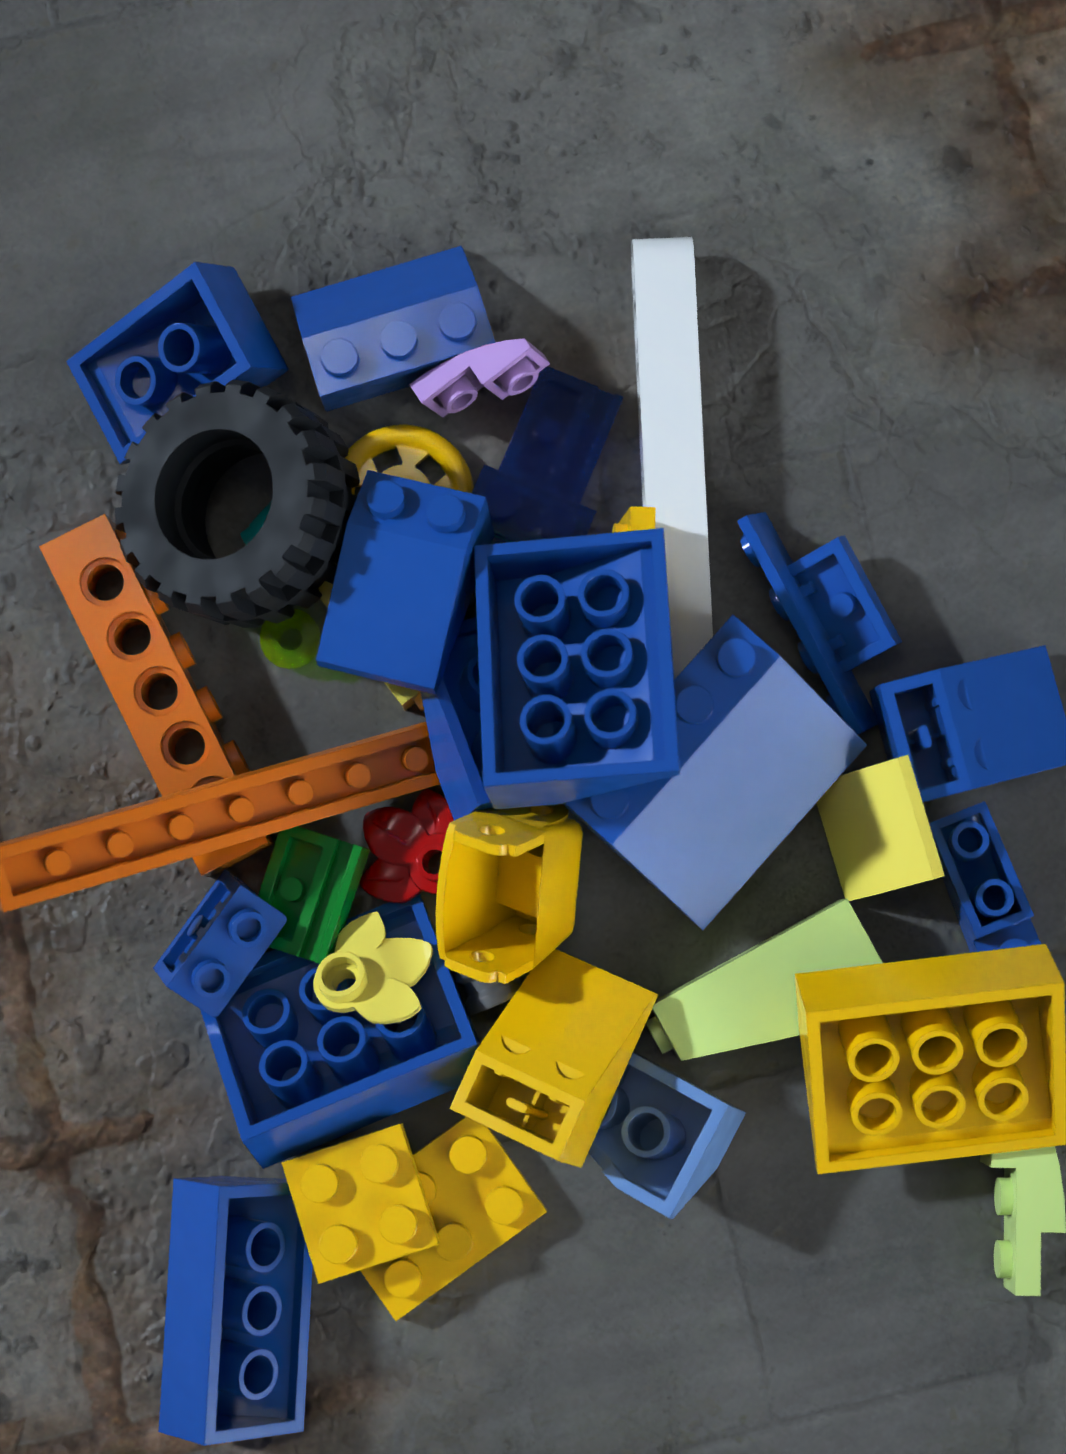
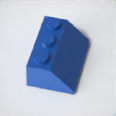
(390, 326)

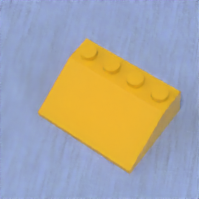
(934, 1058)

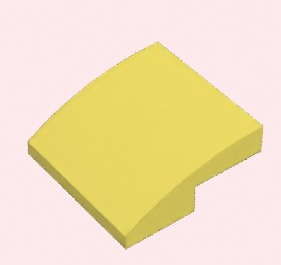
(879, 830)

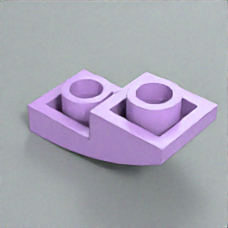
(500, 367)

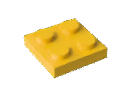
(360, 1203)

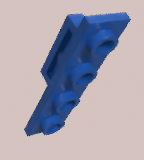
(830, 610)

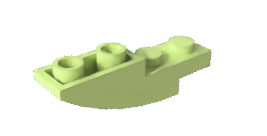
(1031, 1204)

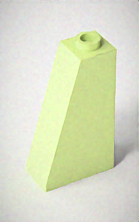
(755, 992)

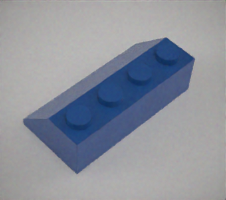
(235, 1312)

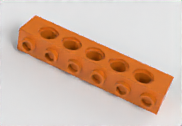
(77, 564)

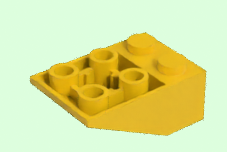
(556, 1057)

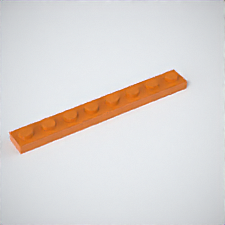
(214, 816)

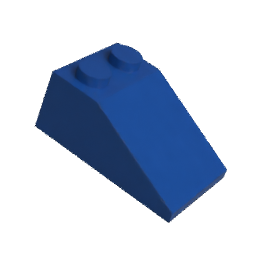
(178, 338)
(403, 581)
(455, 727)

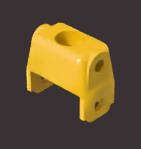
(507, 890)

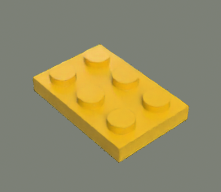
(475, 1205)

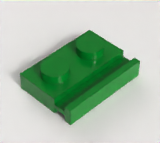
(314, 886)

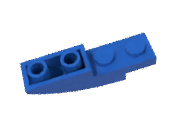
(983, 882)

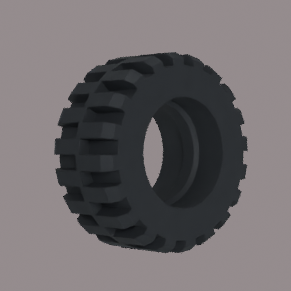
(172, 483)

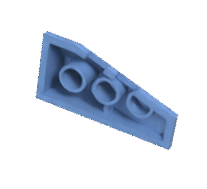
(662, 1136)

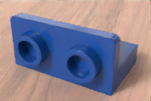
(219, 944)

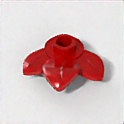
(404, 847)

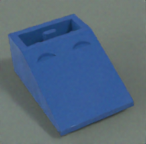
(974, 722)

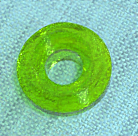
(291, 659)

